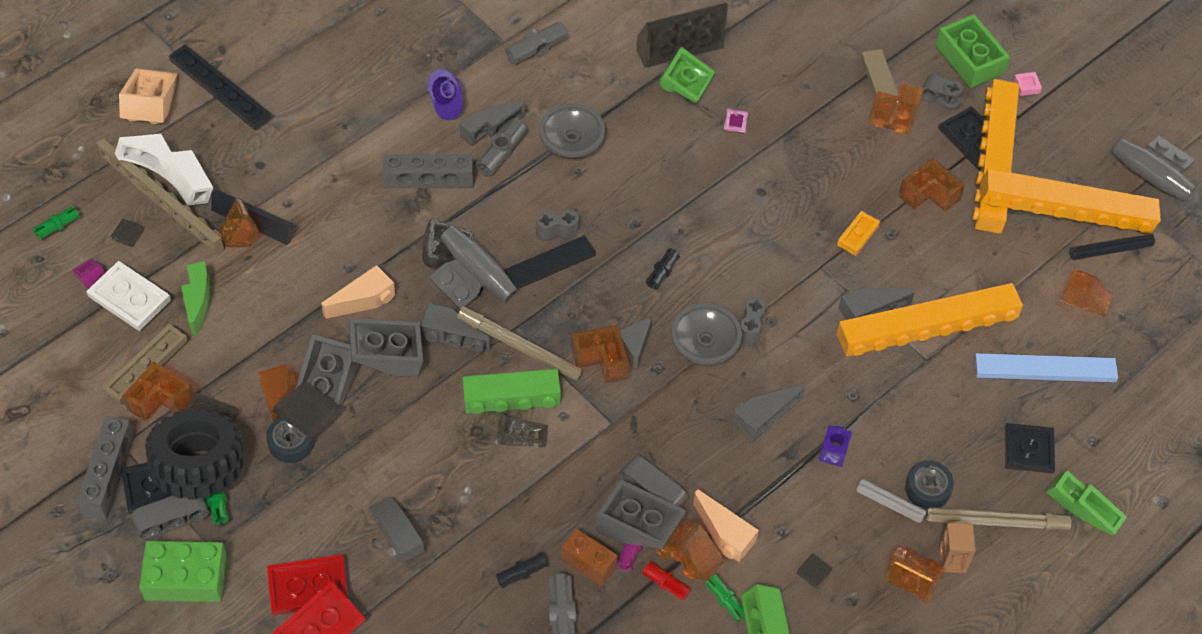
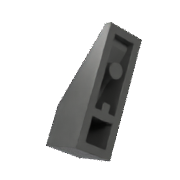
(874, 300)
(765, 410)

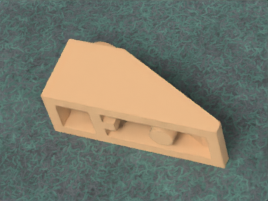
(360, 295)
(728, 530)

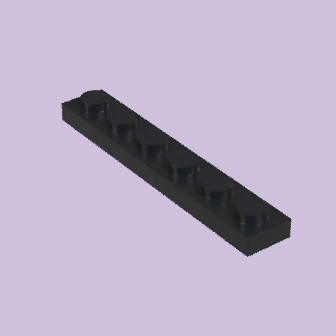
(220, 87)

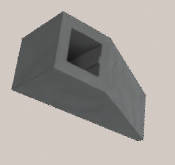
(442, 326)

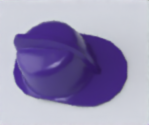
(445, 94)

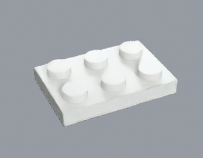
(128, 295)

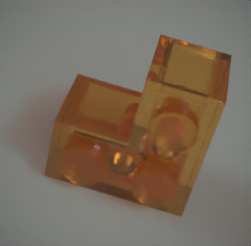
(896, 111)
(931, 182)
(604, 348)
(157, 388)
(693, 550)

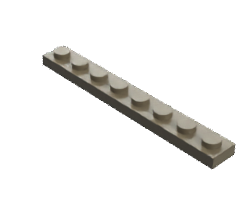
(165, 200)

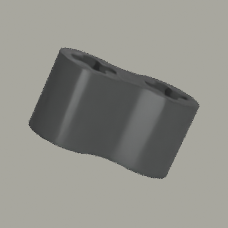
(557, 225)
(753, 319)

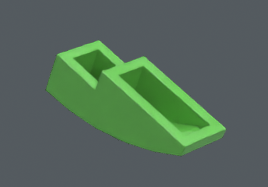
(197, 295)
(1086, 503)

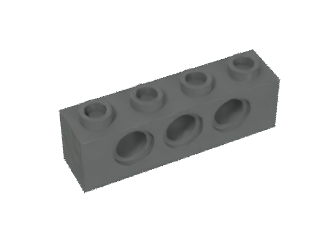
(428, 171)
(105, 467)

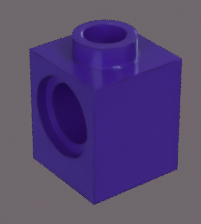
(835, 454)

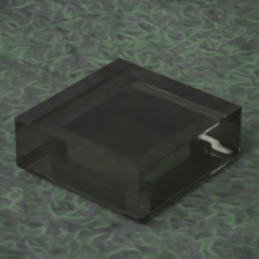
(127, 232)
(814, 570)

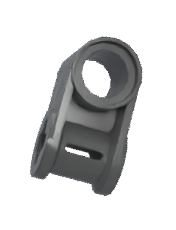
(940, 90)

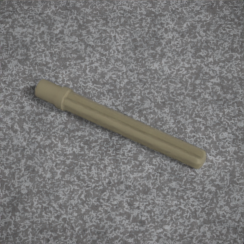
(478, 321)
(998, 518)

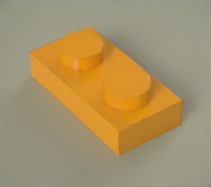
(858, 233)

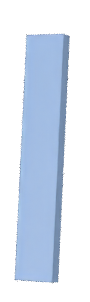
(1046, 367)

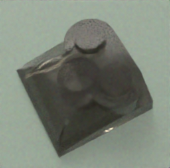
(434, 250)

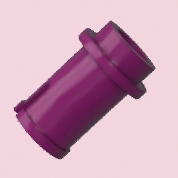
(628, 556)

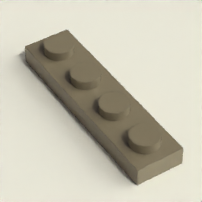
(157, 350)

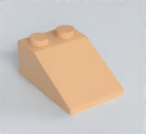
(147, 96)

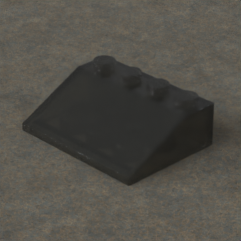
(693, 31)

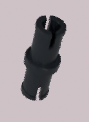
(662, 268)
(521, 570)

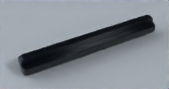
(1112, 246)

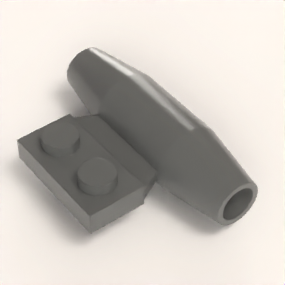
(1159, 165)
(470, 271)

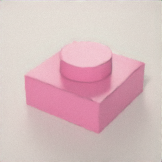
(1028, 83)

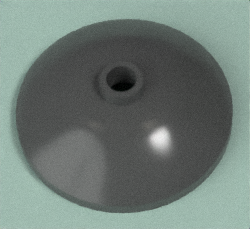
(572, 130)
(709, 324)

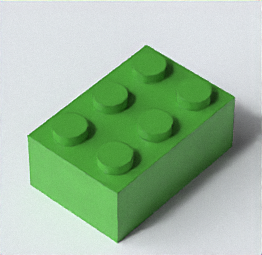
(972, 51)
(183, 571)

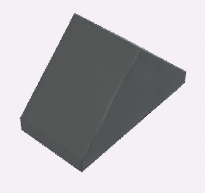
(634, 341)

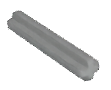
(891, 500)

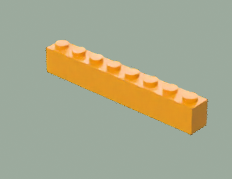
(996, 148)
(1070, 201)
(929, 319)

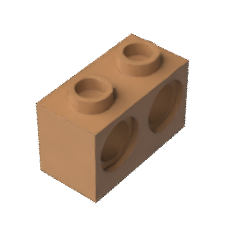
(957, 547)

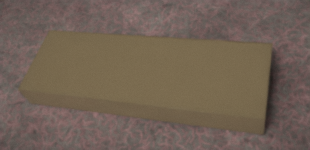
(878, 72)

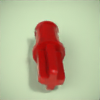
(666, 581)

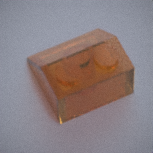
(914, 573)

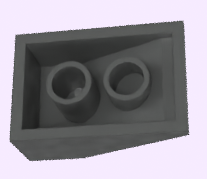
(387, 345)
(328, 368)
(638, 517)

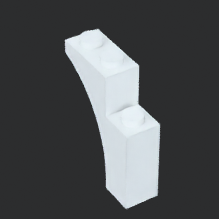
(178, 167)

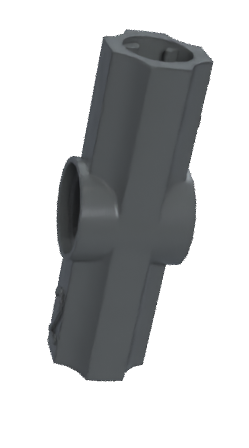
(536, 42)
(501, 147)
(562, 606)

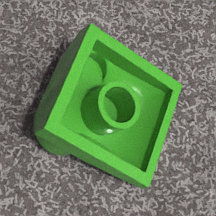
(686, 75)

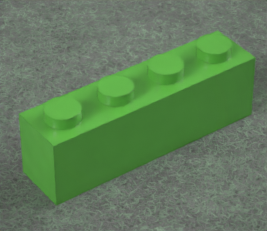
(511, 391)
(764, 610)

